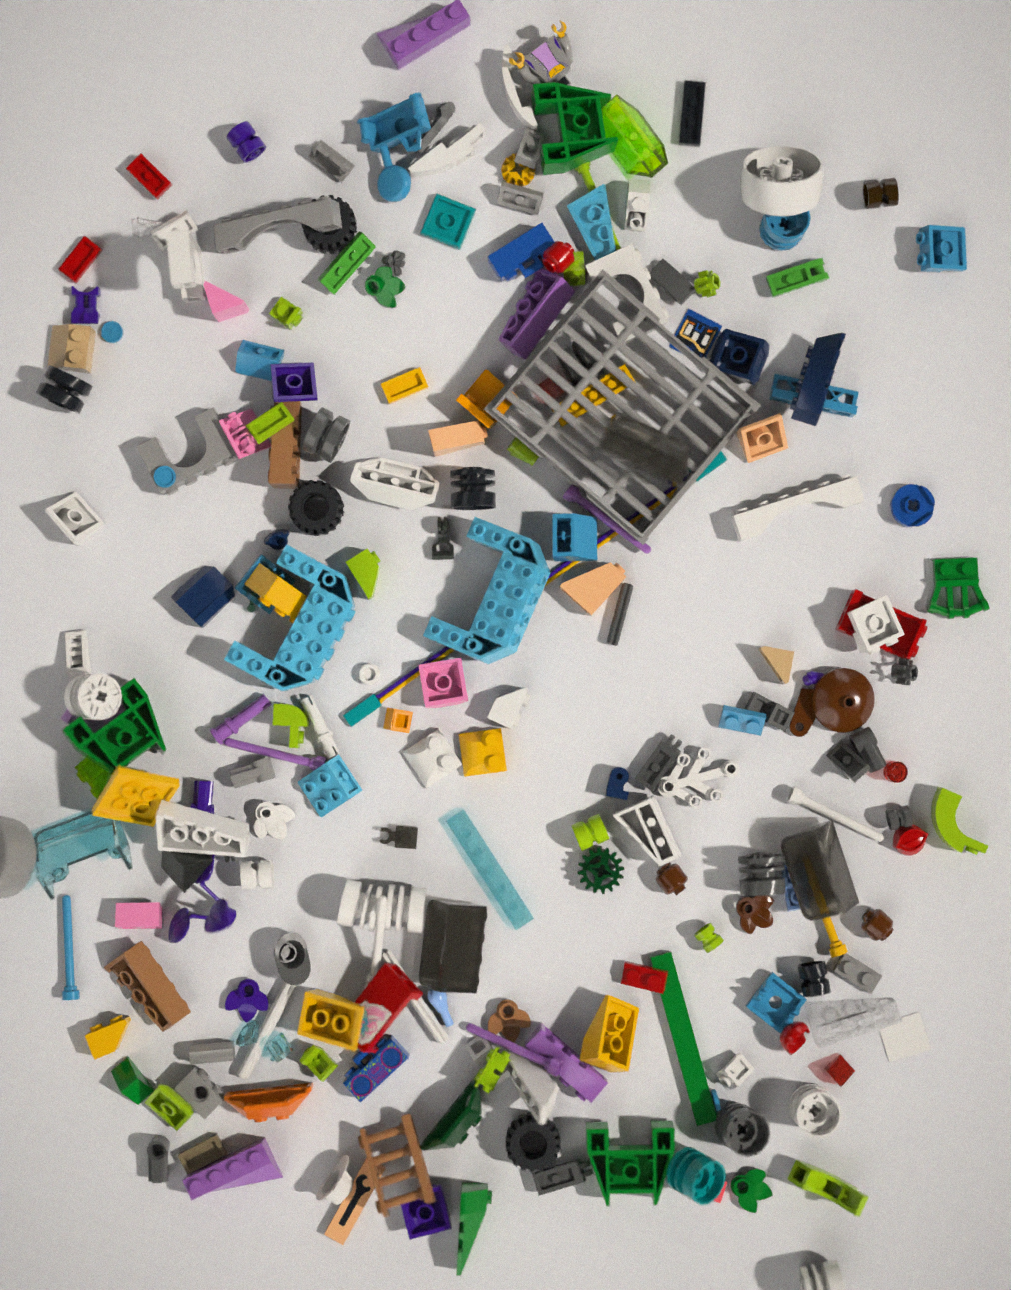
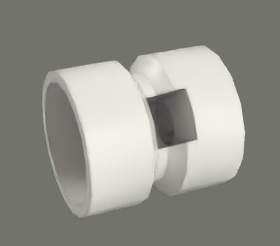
(257, 874)

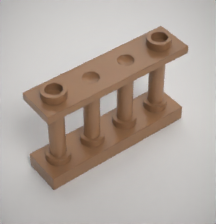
(418, 1170)

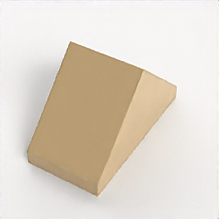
(779, 661)

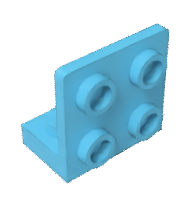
(329, 786)

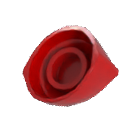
(909, 840)

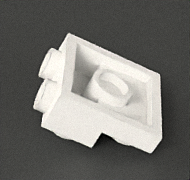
(875, 625)

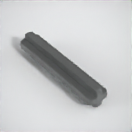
(620, 614)

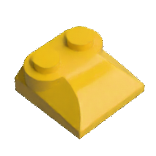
(482, 752)

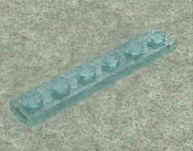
(489, 869)

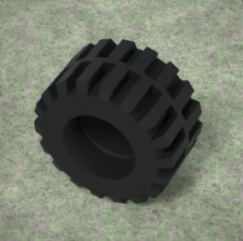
(340, 238)
(311, 489)
(532, 1160)

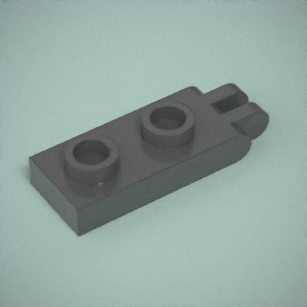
(659, 763)
(561, 1176)

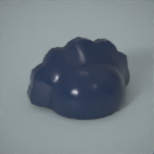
(277, 539)

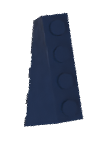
(816, 378)

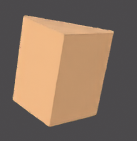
(763, 438)

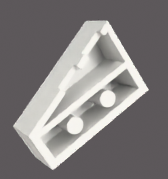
(650, 829)

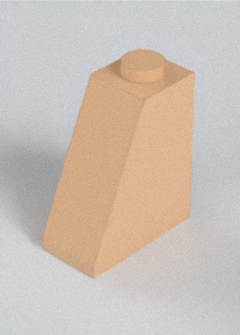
(457, 437)
(594, 586)

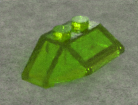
(638, 145)

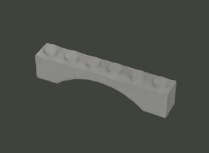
(238, 234)

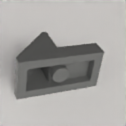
(848, 762)

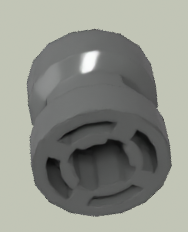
(899, 817)

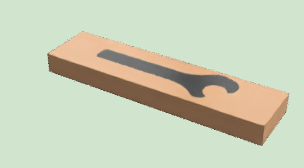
(353, 1204)

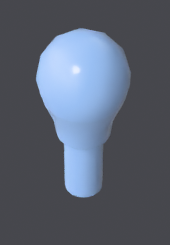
(439, 1001)

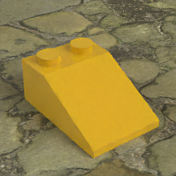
(330, 1019)
(611, 1036)

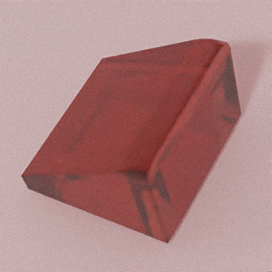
(551, 388)
(839, 1070)

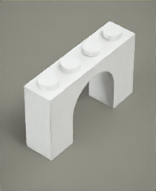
(185, 264)
(626, 264)

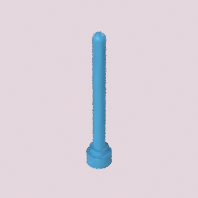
(70, 990)

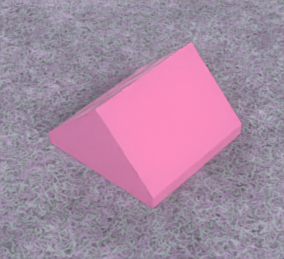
(223, 303)

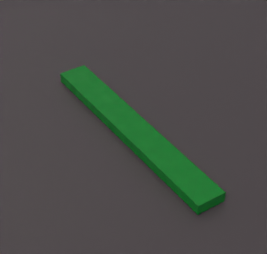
(685, 1042)

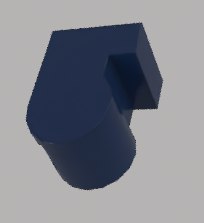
(617, 779)

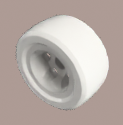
(781, 180)

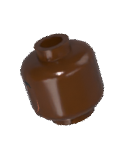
(671, 879)
(877, 924)

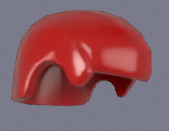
(793, 1036)

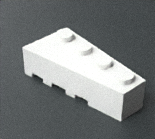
(199, 831)

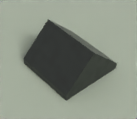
(184, 867)

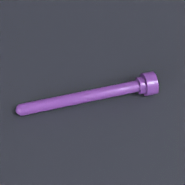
(573, 495)
(313, 763)
(552, 1065)

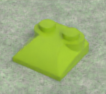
(170, 1106)

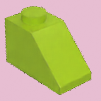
(365, 570)

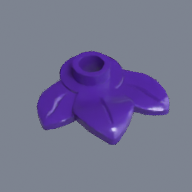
(247, 1002)

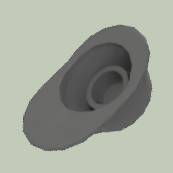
(292, 959)

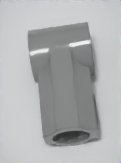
(255, 772)

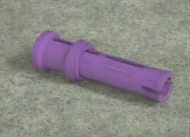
(232, 724)

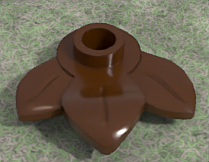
(758, 913)

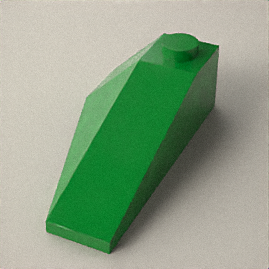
(472, 1212)

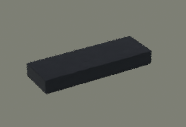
(692, 113)

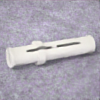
(320, 727)

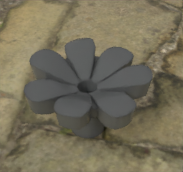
(395, 261)

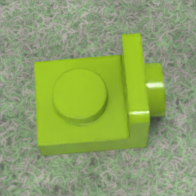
(286, 313)

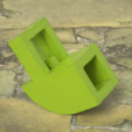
(295, 718)

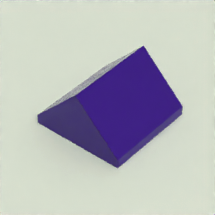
(293, 382)

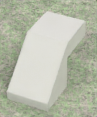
(478, 1049)

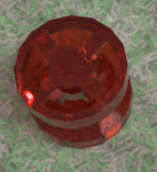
(900, 771)

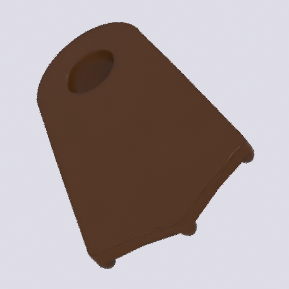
(803, 713)

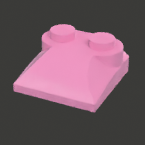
(443, 683)

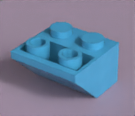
(574, 537)

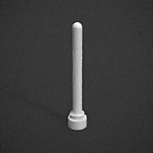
(797, 797)
(378, 938)

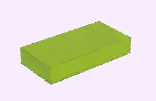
(270, 422)

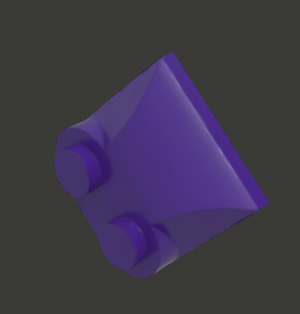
(427, 1219)

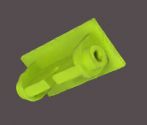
(487, 1076)

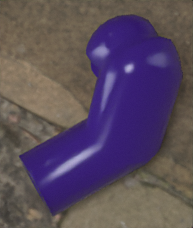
(812, 677)

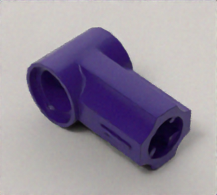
(203, 796)

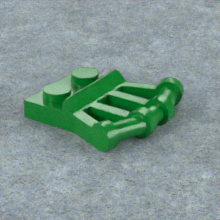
(956, 573)

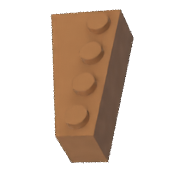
(286, 451)

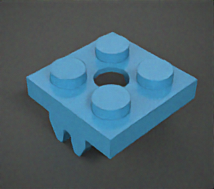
(250, 594)
(790, 1006)

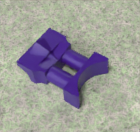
(85, 315)

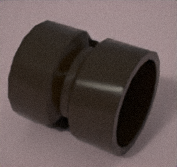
(880, 193)

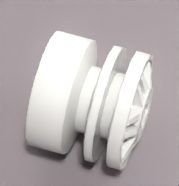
(82, 693)
(359, 905)
(406, 909)
(825, 1116)
(829, 1279)

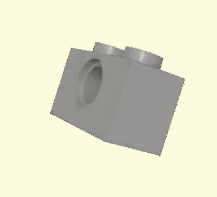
(201, 1104)

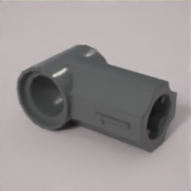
(866, 745)
(158, 1160)

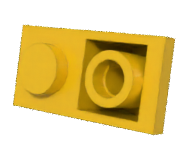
(107, 1038)

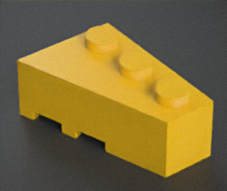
(276, 592)

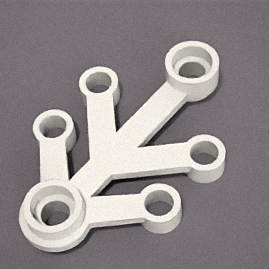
(694, 779)

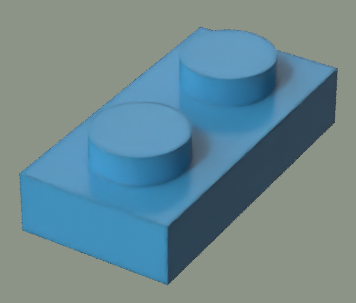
(742, 720)

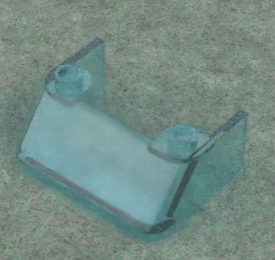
(76, 841)

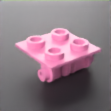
(239, 436)

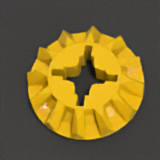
(513, 177)

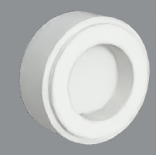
(369, 674)

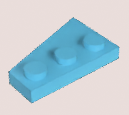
(594, 221)

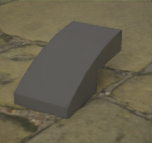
(672, 281)
(775, 713)

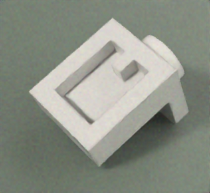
(735, 1072)

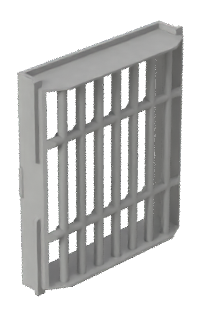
(588, 376)

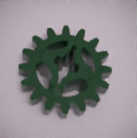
(597, 881)

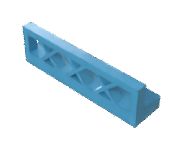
(831, 406)

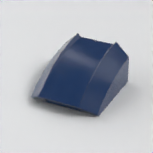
(740, 355)
(204, 595)

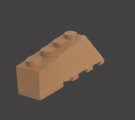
(149, 986)

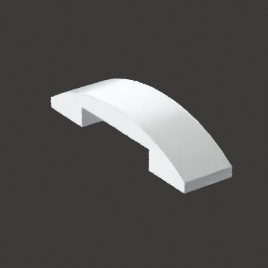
(525, 113)

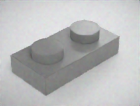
(530, 148)
(520, 198)
(857, 973)

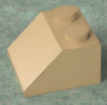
(72, 347)

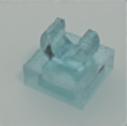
(278, 1047)

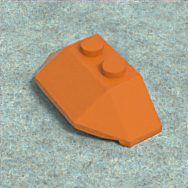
(268, 1101)

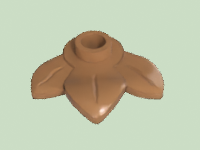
(509, 1023)

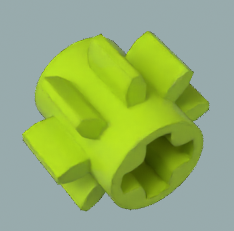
(707, 283)

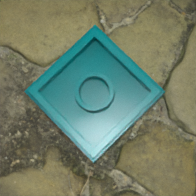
(448, 221)

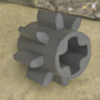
(904, 672)

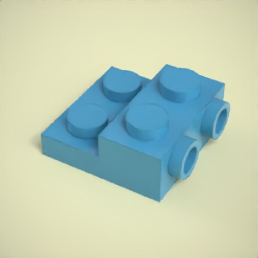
(941, 248)

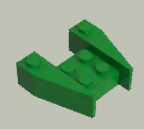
(578, 124)
(123, 737)
(630, 1167)

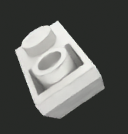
(637, 204)
(506, 708)

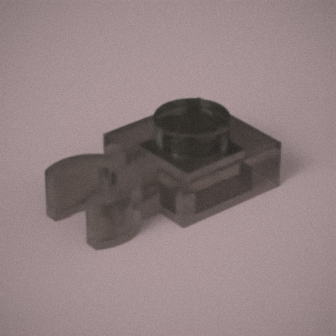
(404, 836)

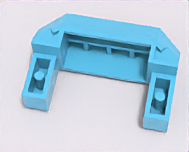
(507, 601)
(312, 633)

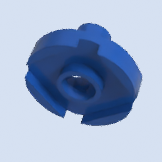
(925, 507)

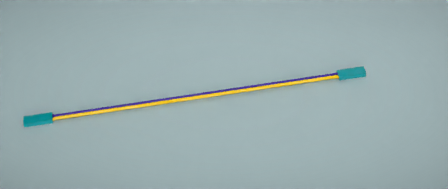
(372, 703)

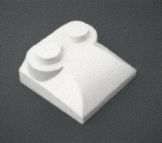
(432, 758)

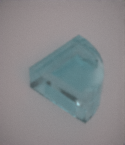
(248, 1034)

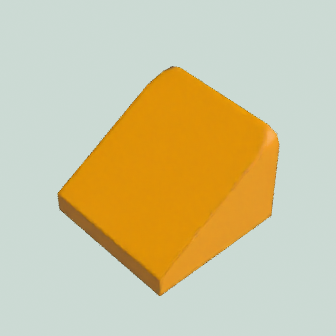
(397, 720)

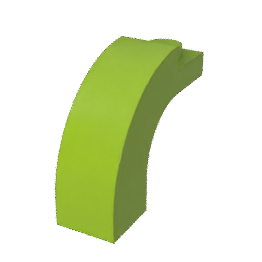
(944, 822)
(829, 1186)

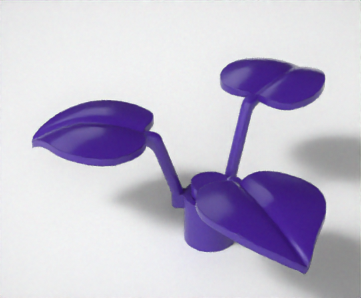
(220, 915)

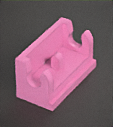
(138, 916)

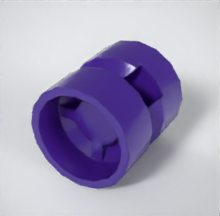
(244, 139)

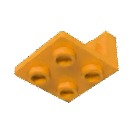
(480, 395)

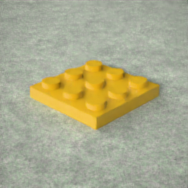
(134, 796)

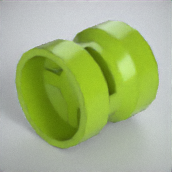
(709, 939)

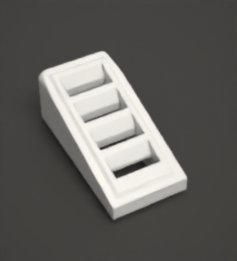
(69, 654)

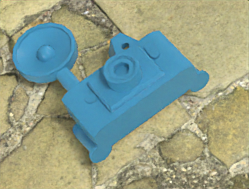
(388, 129)

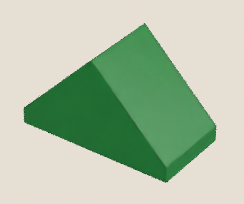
(132, 1081)

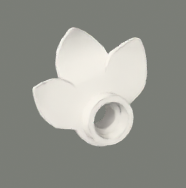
(274, 822)

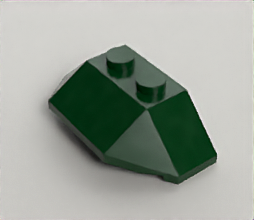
(456, 1121)

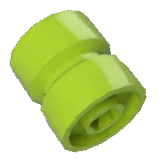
(589, 832)

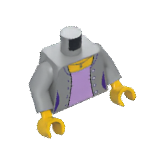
(548, 61)

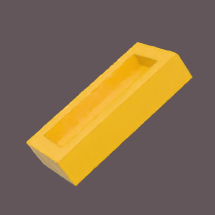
(404, 385)

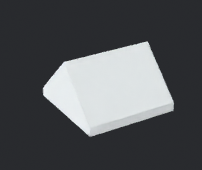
(75, 518)

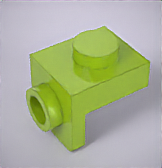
(575, 273)
(318, 1062)

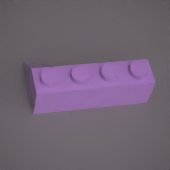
(418, 37)
(535, 312)
(573, 1072)
(243, 1167)

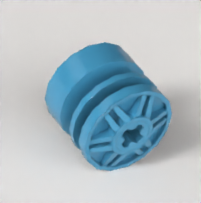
(779, 237)

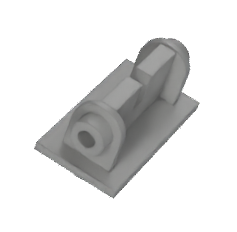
(330, 160)

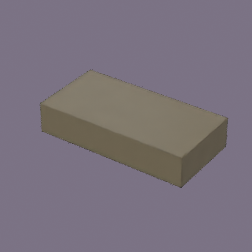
(202, 1154)

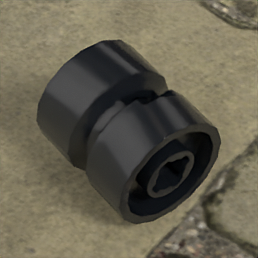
(814, 978)

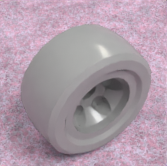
(16, 856)

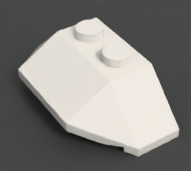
(395, 483)
(533, 1086)

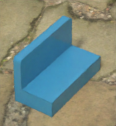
(256, 359)

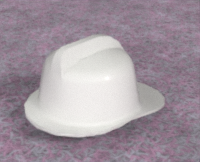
(338, 1183)

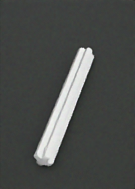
(420, 1006)
(266, 1030)

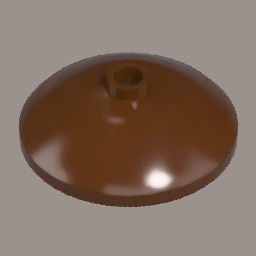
(830, 697)

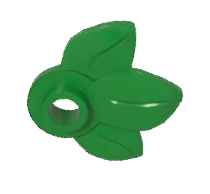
(387, 286)
(753, 1190)

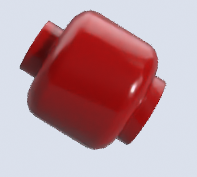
(558, 257)

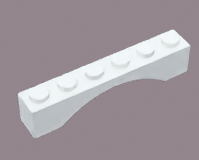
(839, 495)

